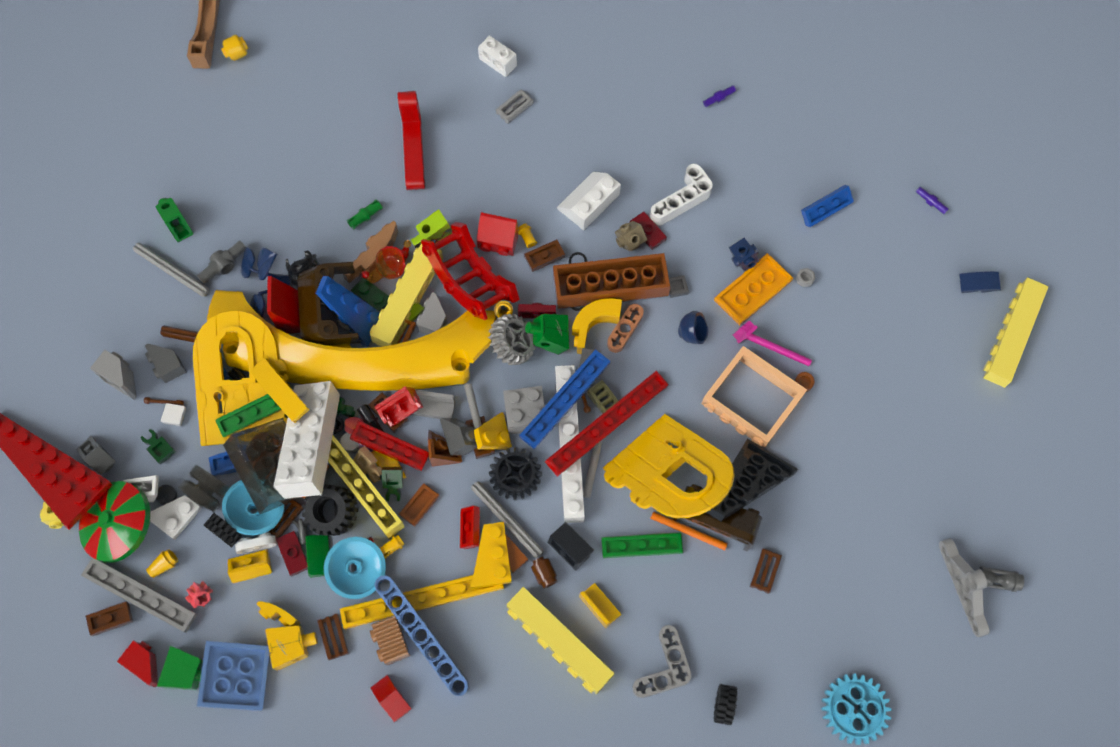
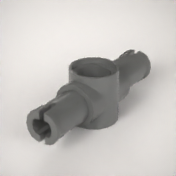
(221, 262)

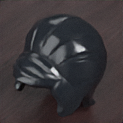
(301, 265)

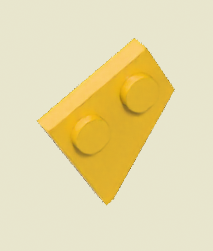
(493, 434)

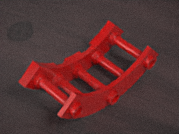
(503, 288)

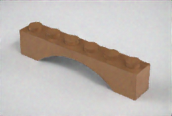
(202, 42)

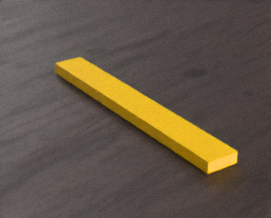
(419, 598)

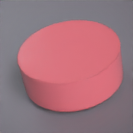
(350, 424)

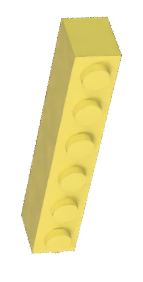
(408, 291)
(1015, 332)
(364, 490)
(559, 640)

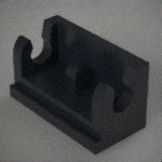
(570, 546)

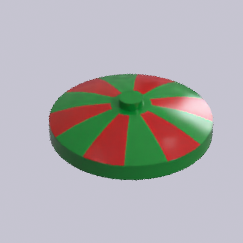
(115, 523)

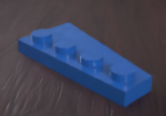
(349, 308)

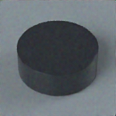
(166, 494)

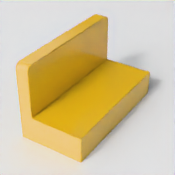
(599, 605)

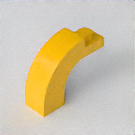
(597, 312)

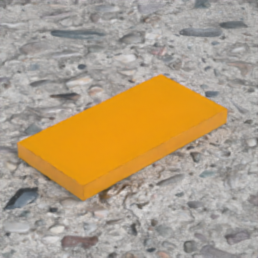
(753, 289)

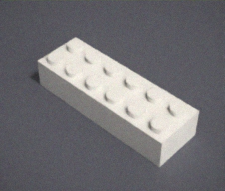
(308, 442)

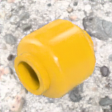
(234, 47)

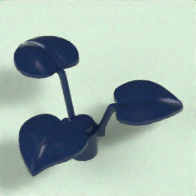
(264, 263)

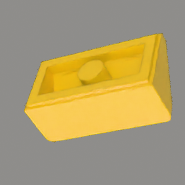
(249, 566)

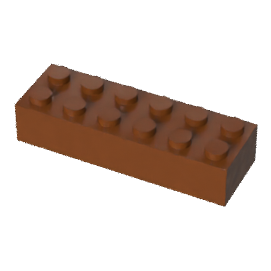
(611, 278)

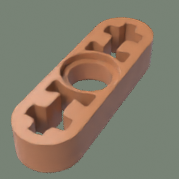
(625, 336)

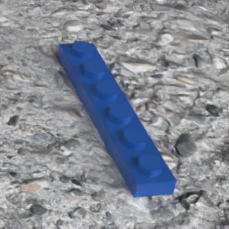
(564, 399)

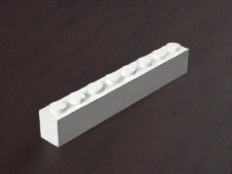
(572, 477)

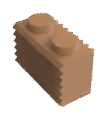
(390, 640)

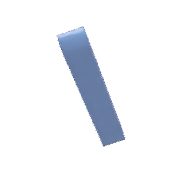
(412, 629)

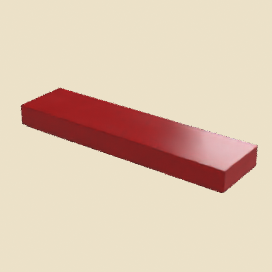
(389, 445)

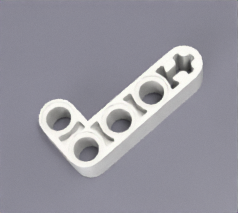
(663, 212)

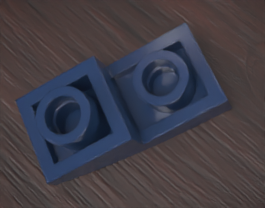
(980, 281)

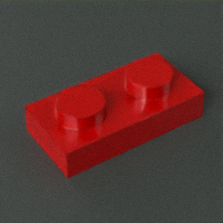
(469, 527)

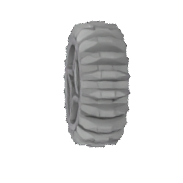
(511, 340)

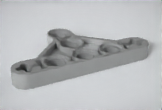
(968, 586)

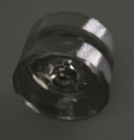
(202, 491)

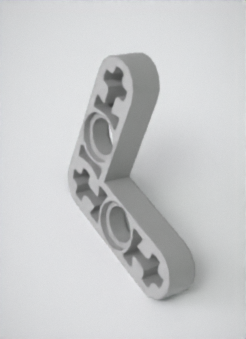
(669, 674)

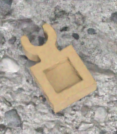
(367, 463)

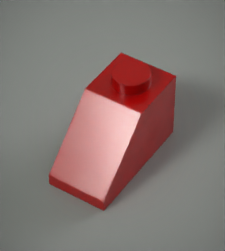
(140, 662)

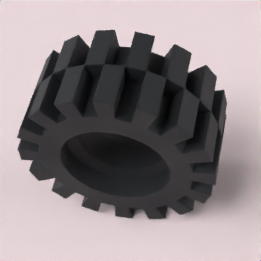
(222, 530)
(725, 704)

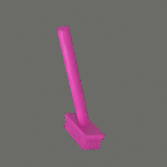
(746, 332)

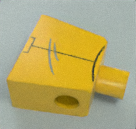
(288, 645)

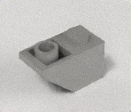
(433, 316)

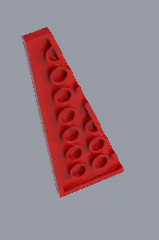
(58, 478)

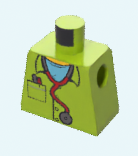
(432, 229)

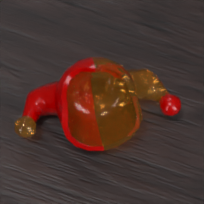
(389, 263)

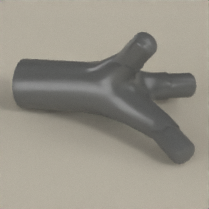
(302, 528)

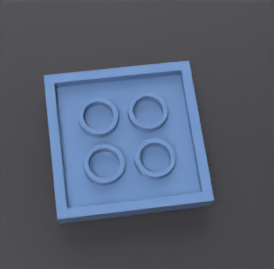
(233, 676)

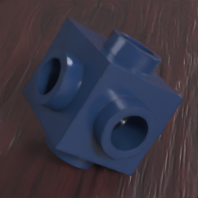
(744, 254)

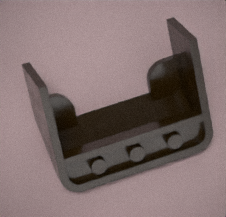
(311, 326)
(739, 526)

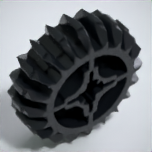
(508, 478)

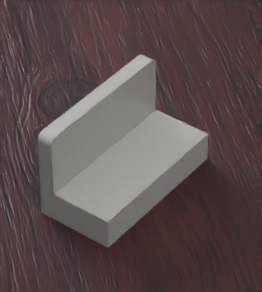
(435, 405)

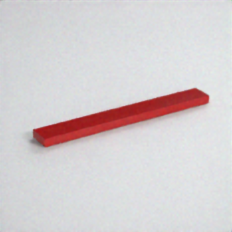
(606, 423)

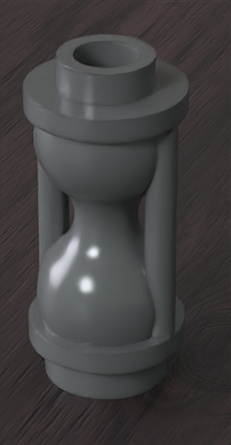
(1009, 580)

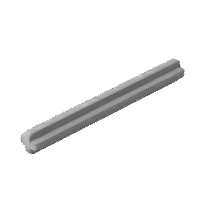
(170, 269)
(515, 528)

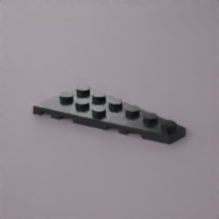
(754, 475)

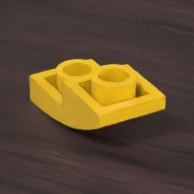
(269, 610)

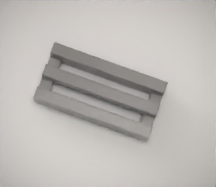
(517, 108)

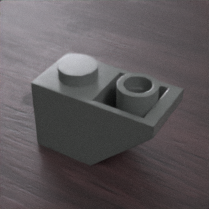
(166, 362)

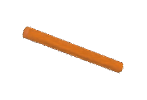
(689, 531)

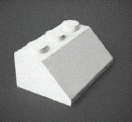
(590, 199)

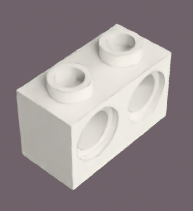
(497, 56)

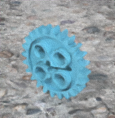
(867, 695)

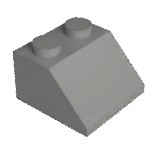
(115, 372)

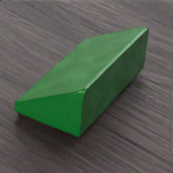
(317, 550)

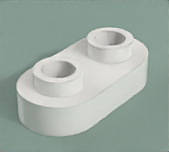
(249, 545)

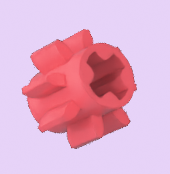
(198, 594)

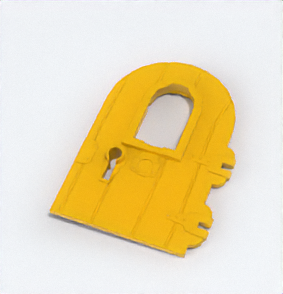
(210, 376)
(651, 460)

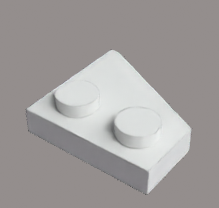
(175, 516)

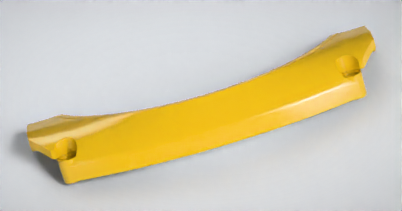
(422, 363)

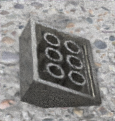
(256, 459)

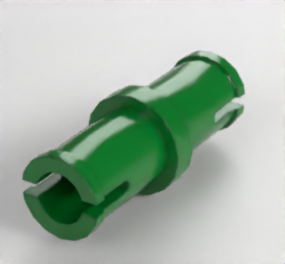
(364, 214)

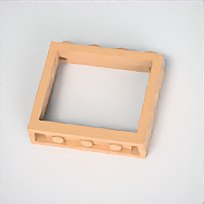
(772, 375)

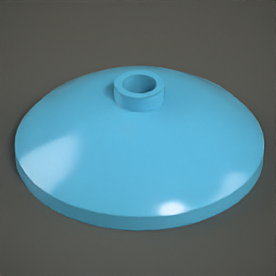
(237, 508)
(368, 562)

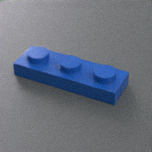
(827, 206)

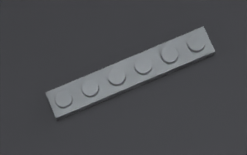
(139, 595)

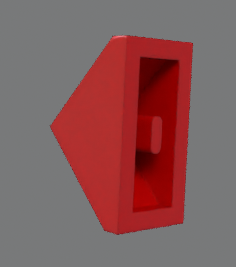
(390, 698)

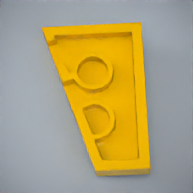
(492, 559)

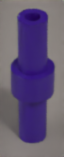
(719, 96)
(932, 200)

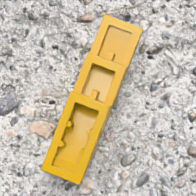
(279, 390)

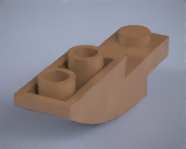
(367, 259)

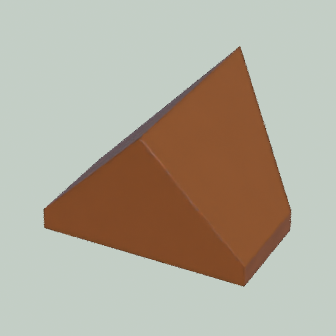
(439, 451)

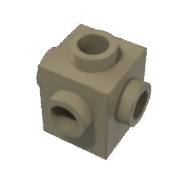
(630, 236)

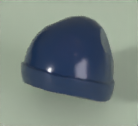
(693, 328)

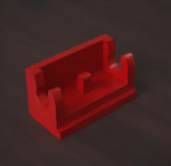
(399, 406)

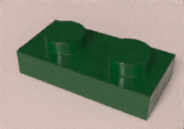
(370, 294)

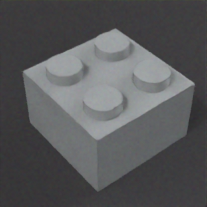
(522, 407)

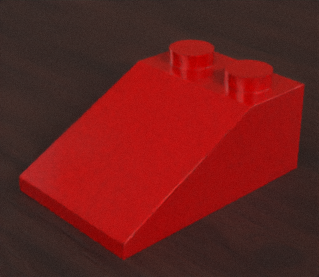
(283, 306)

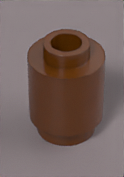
(544, 572)

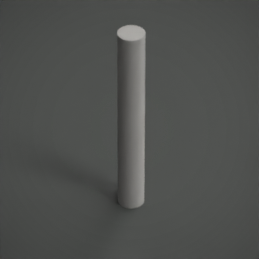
(473, 406)
(592, 470)

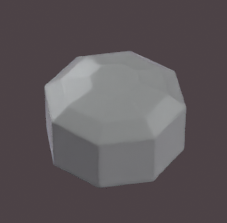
(805, 277)

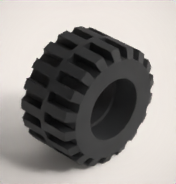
(344, 516)

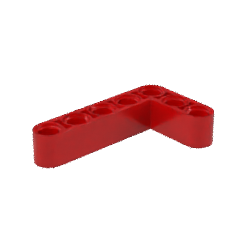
(412, 140)

